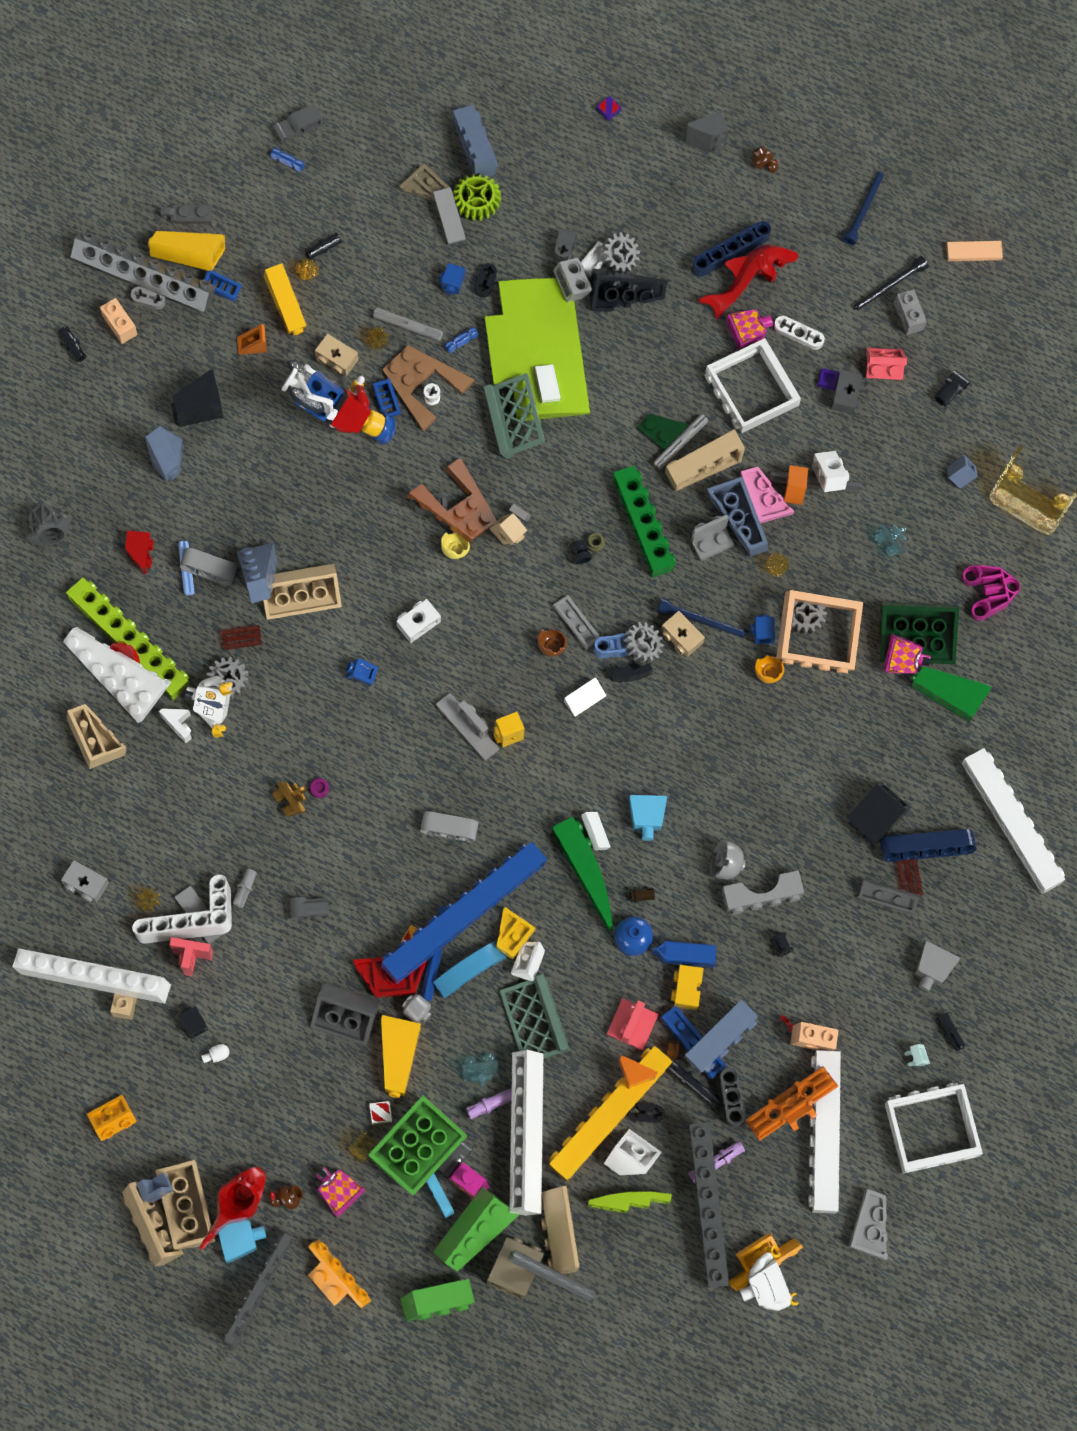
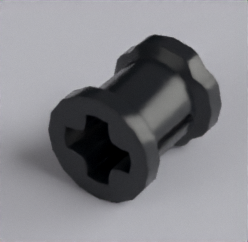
(781, 944)

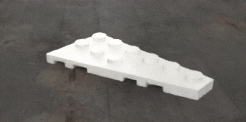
(122, 676)

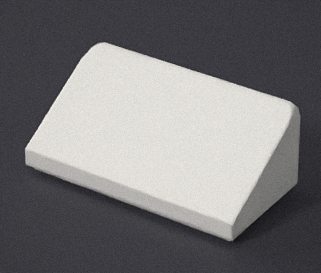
(584, 697)
(528, 961)

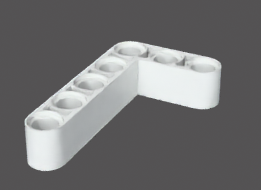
(191, 920)

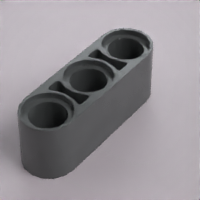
(731, 1088)

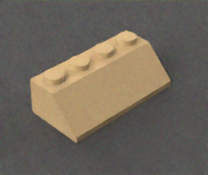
(303, 592)
(186, 1206)
(152, 1225)
(560, 1231)

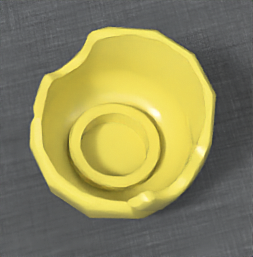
(448, 546)

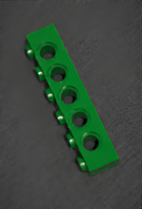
(632, 477)

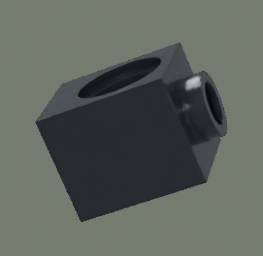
(192, 1022)

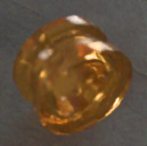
(672, 1050)

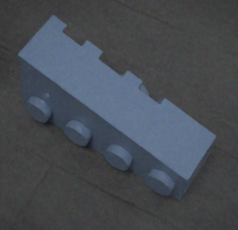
(475, 141)
(735, 502)
(258, 570)
(721, 1036)

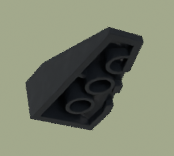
(619, 289)

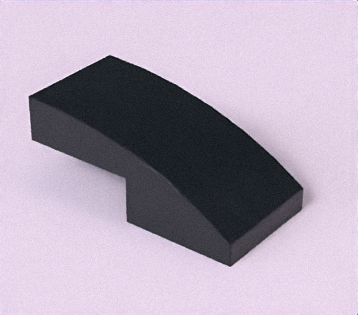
(627, 675)

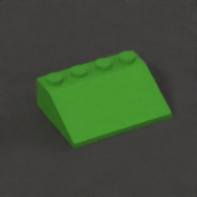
(417, 1146)

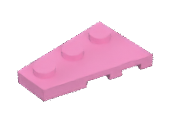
(766, 501)

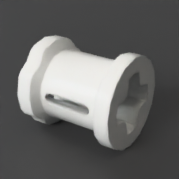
(428, 390)

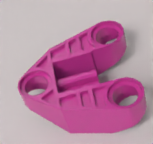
(988, 575)

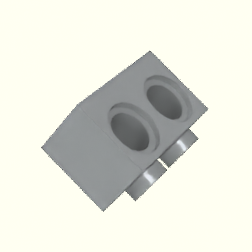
(571, 280)
(910, 312)

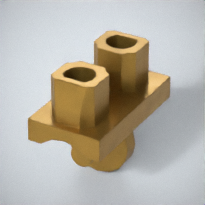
(286, 792)

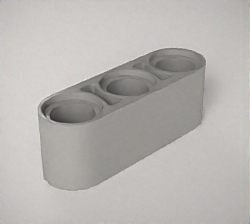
(208, 566)
(448, 825)

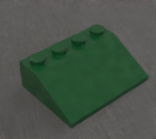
(925, 624)

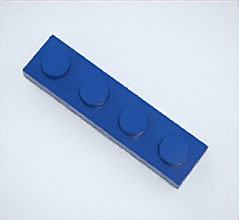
(688, 1036)

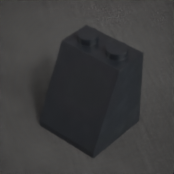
(197, 401)
(877, 813)

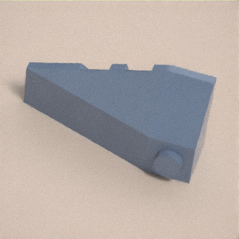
(165, 452)

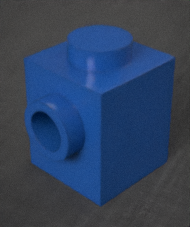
(452, 279)
(763, 629)

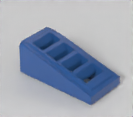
(224, 280)
(382, 384)

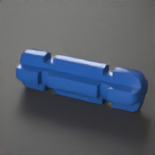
(287, 159)
(461, 339)

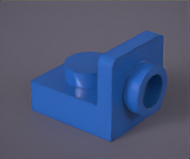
(361, 671)

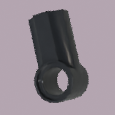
(951, 388)

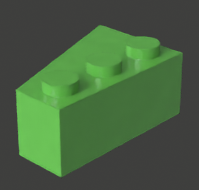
(437, 1300)

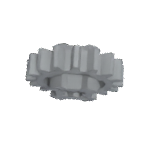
(620, 253)
(814, 613)
(643, 642)
(232, 668)

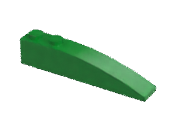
(583, 862)

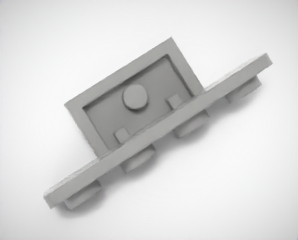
(469, 725)

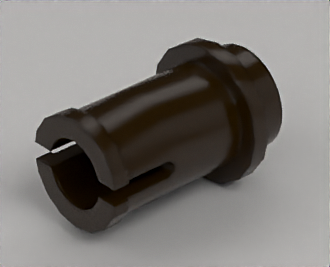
(642, 894)

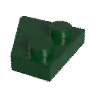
(661, 430)

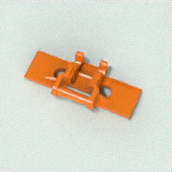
(792, 1104)

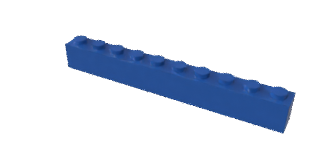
(463, 913)

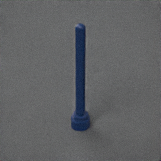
(851, 236)
(666, 606)

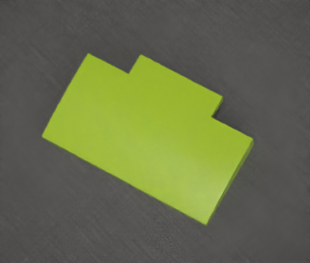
(534, 332)

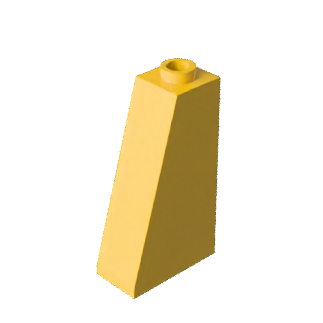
(186, 248)
(285, 299)
(399, 1048)

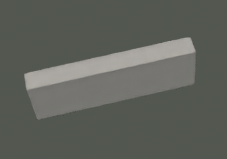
(449, 216)
(576, 622)
(192, 903)

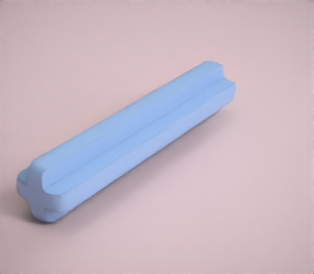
(187, 577)

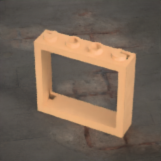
(806, 661)

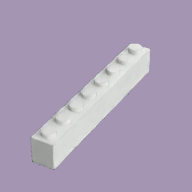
(1013, 820)
(92, 975)
(526, 1133)
(825, 1139)

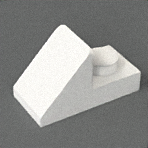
(174, 718)

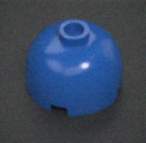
(633, 936)

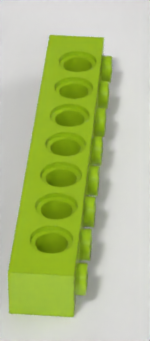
(83, 590)

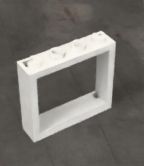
(777, 371)
(934, 1093)

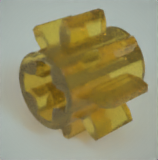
(307, 269)
(377, 343)
(777, 564)
(146, 905)

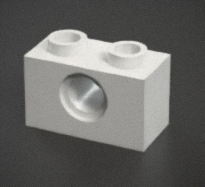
(830, 471)
(413, 630)

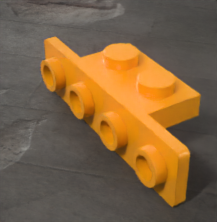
(750, 1254)
(333, 1278)

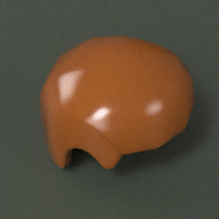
(557, 641)

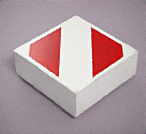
(380, 1112)

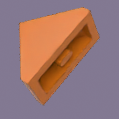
(252, 341)
(796, 485)
(635, 1073)

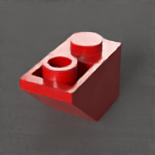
(138, 549)

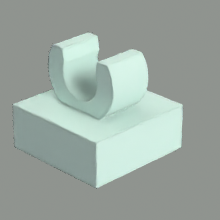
(919, 1055)

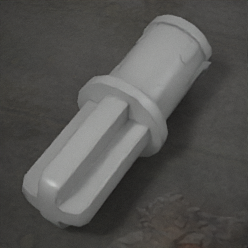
(244, 888)

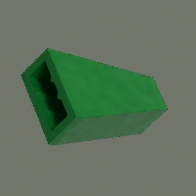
(951, 691)

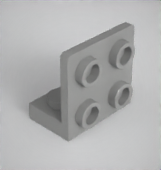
(711, 538)

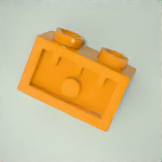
(111, 1117)

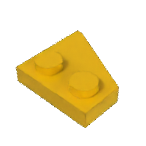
(513, 933)

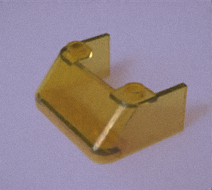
(1027, 503)

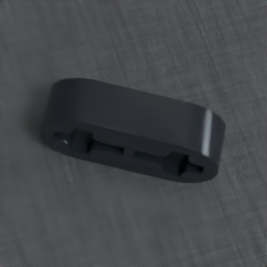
(482, 279)
(644, 1117)

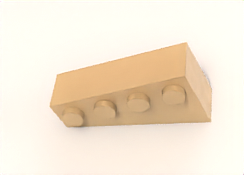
(706, 461)

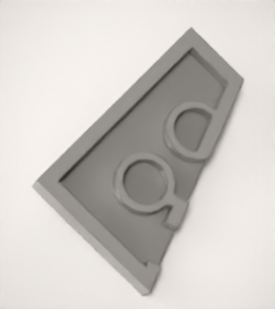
(870, 1226)

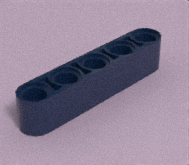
(736, 242)
(928, 845)

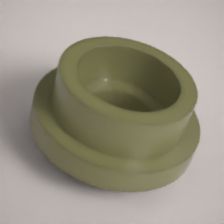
(595, 536)

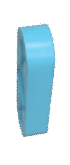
(440, 1196)

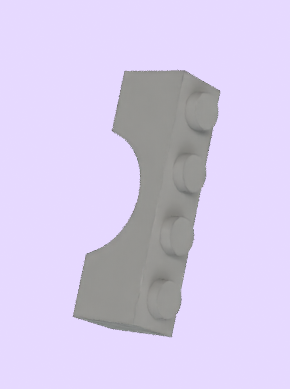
(738, 897)

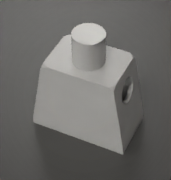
(934, 965)

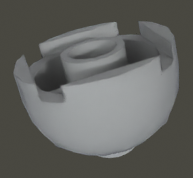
(728, 860)

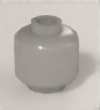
(417, 1009)

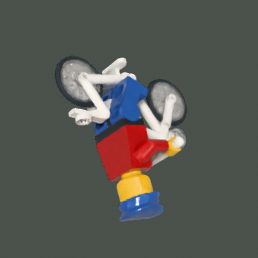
(337, 405)

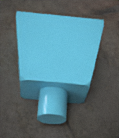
(647, 814)
(239, 1239)

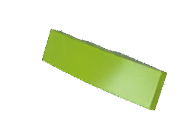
(621, 1201)

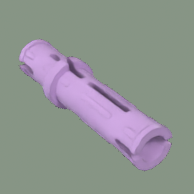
(489, 1104)
(736, 1149)

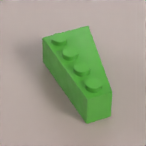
(474, 1229)

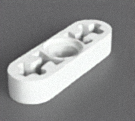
(796, 325)

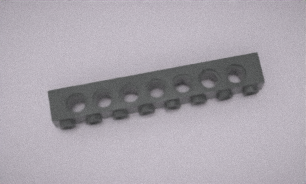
(133, 273)
(708, 1205)

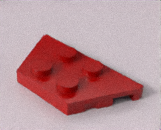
(381, 984)

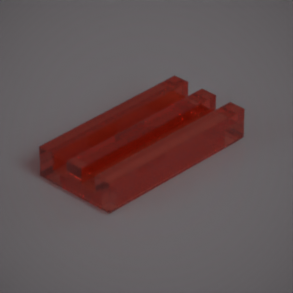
(241, 637)
(910, 882)

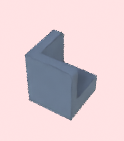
(962, 471)
(154, 1189)

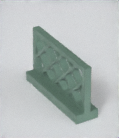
(499, 416)
(549, 1010)

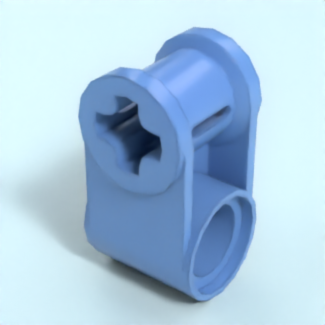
(614, 645)

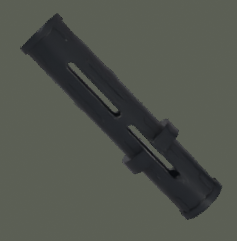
(693, 1084)

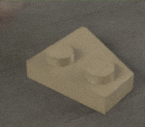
(423, 183)

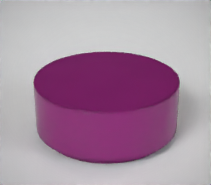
(319, 788)

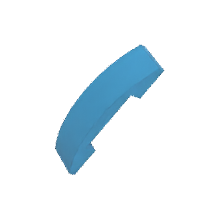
(468, 969)

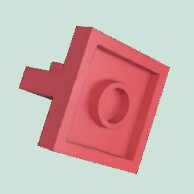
(885, 363)
(189, 952)
(632, 1024)

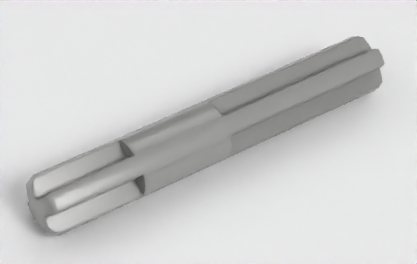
(408, 324)
(680, 441)

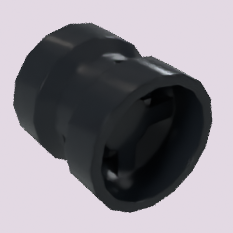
(580, 552)

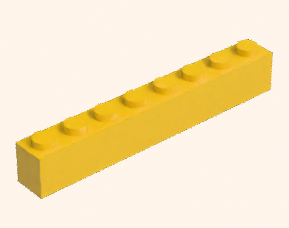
(605, 1118)

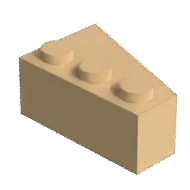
(93, 738)

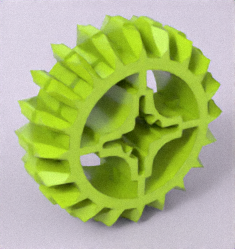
(477, 206)

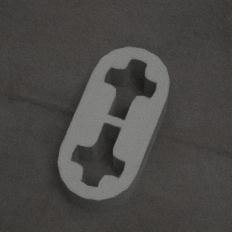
(146, 301)

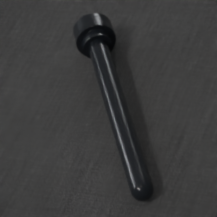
(919, 264)

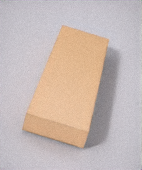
(974, 251)

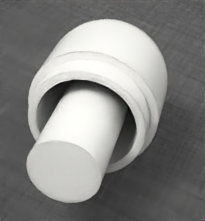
(216, 1053)

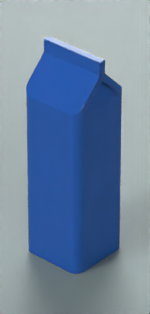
(686, 954)

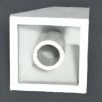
(632, 1155)

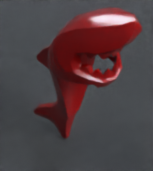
(745, 268)
(237, 1200)

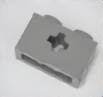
(78, 873)

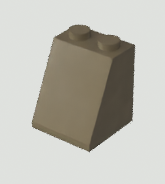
(509, 1276)

